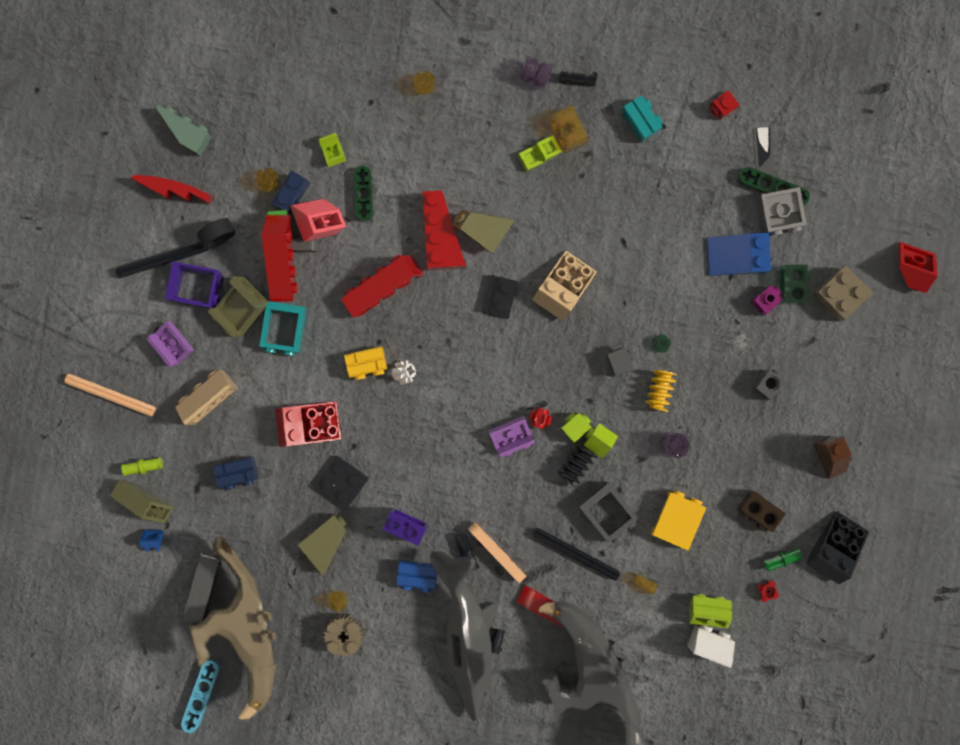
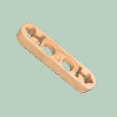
(497, 552)

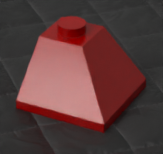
(917, 267)

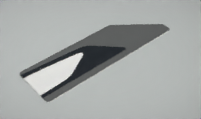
(764, 152)

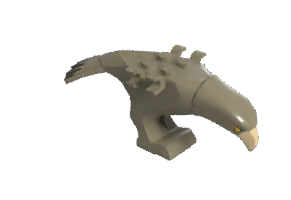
(245, 628)

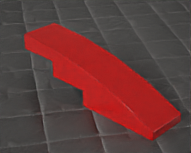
(167, 187)

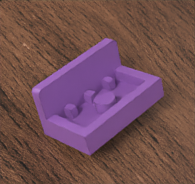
(170, 344)
(511, 437)

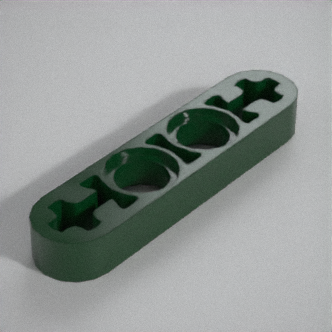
(774, 182)

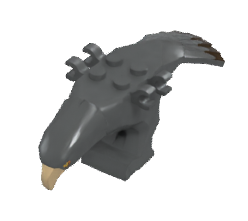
(600, 673)

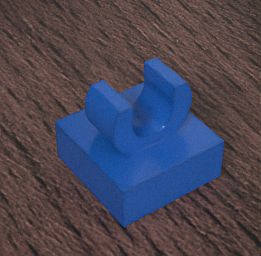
(151, 539)

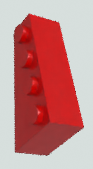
(279, 258)

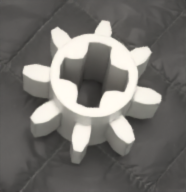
(403, 372)

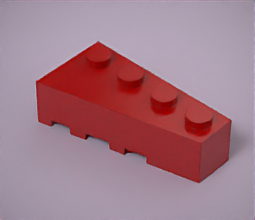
(441, 240)
(381, 285)

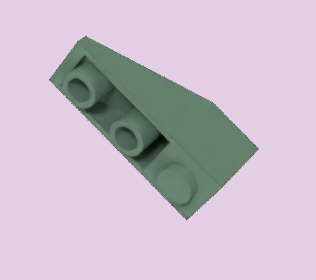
(189, 136)

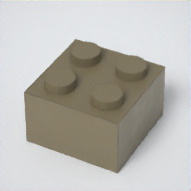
(842, 293)

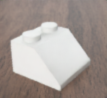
(712, 645)

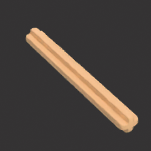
(110, 395)

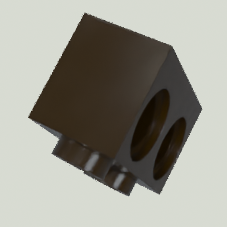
(762, 508)

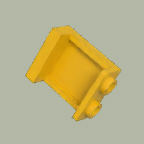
(679, 520)

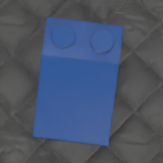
(739, 254)

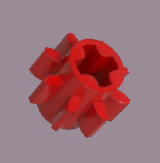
(540, 418)

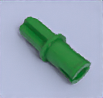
(783, 559)

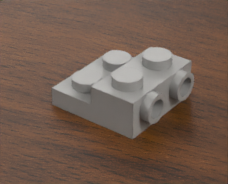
(783, 211)

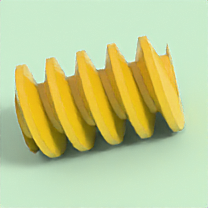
(660, 390)

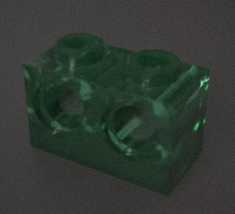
(788, 284)

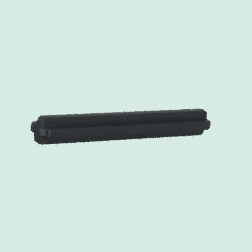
(160, 260)
(576, 554)

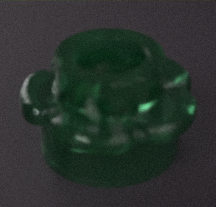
(661, 348)

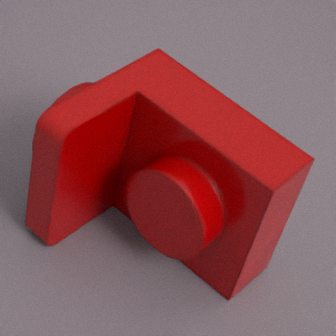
(723, 105)

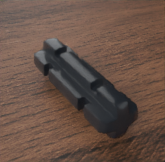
(577, 78)

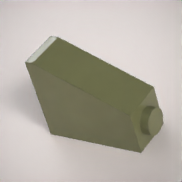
(482, 228)
(141, 502)
(324, 542)

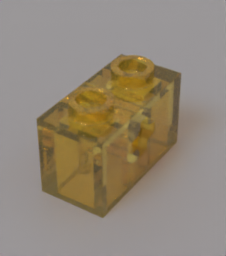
(569, 118)

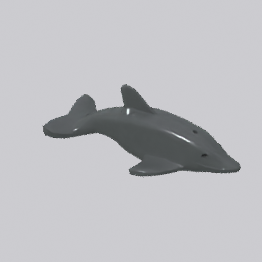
(468, 636)

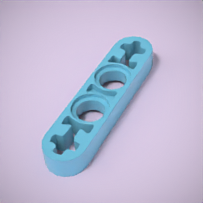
(200, 695)

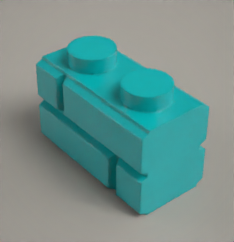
(641, 118)

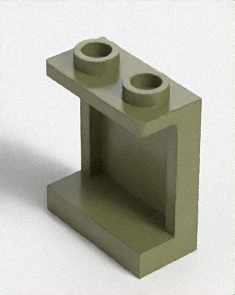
(238, 307)

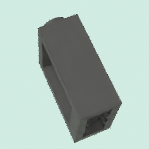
(597, 496)

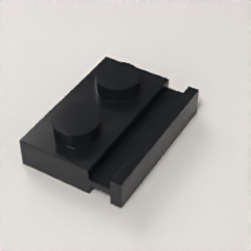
(500, 296)

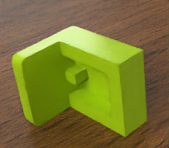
(332, 149)

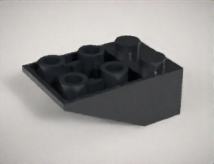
(838, 548)

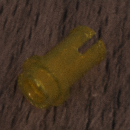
(645, 584)

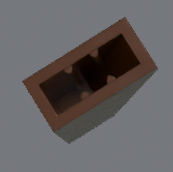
(833, 455)

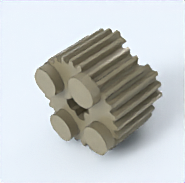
(339, 645)

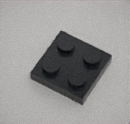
(342, 482)

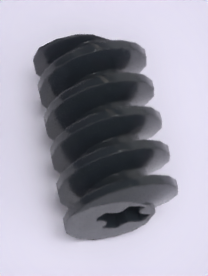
(577, 464)

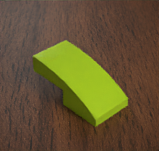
(539, 153)

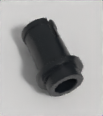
(496, 640)

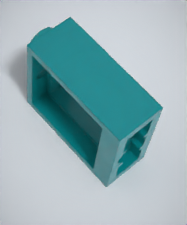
(285, 308)

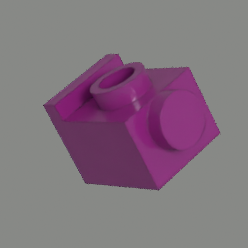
(762, 304)

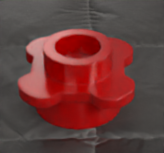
(773, 594)

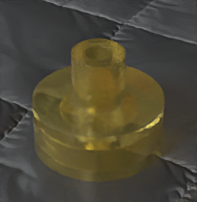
(337, 601)

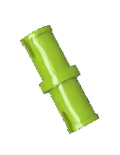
(142, 466)

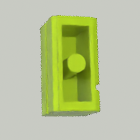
(710, 611)

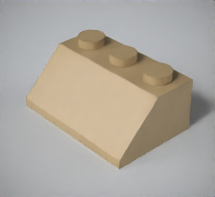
(205, 397)

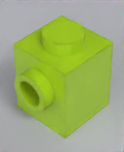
(576, 426)
(600, 440)

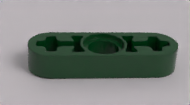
(369, 207)

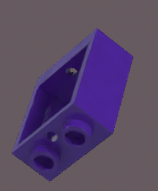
(175, 282)
(400, 526)

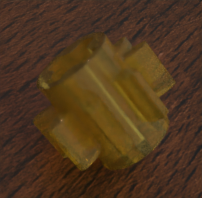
(424, 82)
(267, 179)

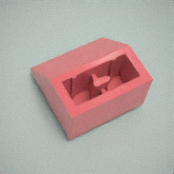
(317, 219)

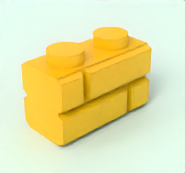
(365, 363)

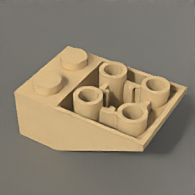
(564, 285)

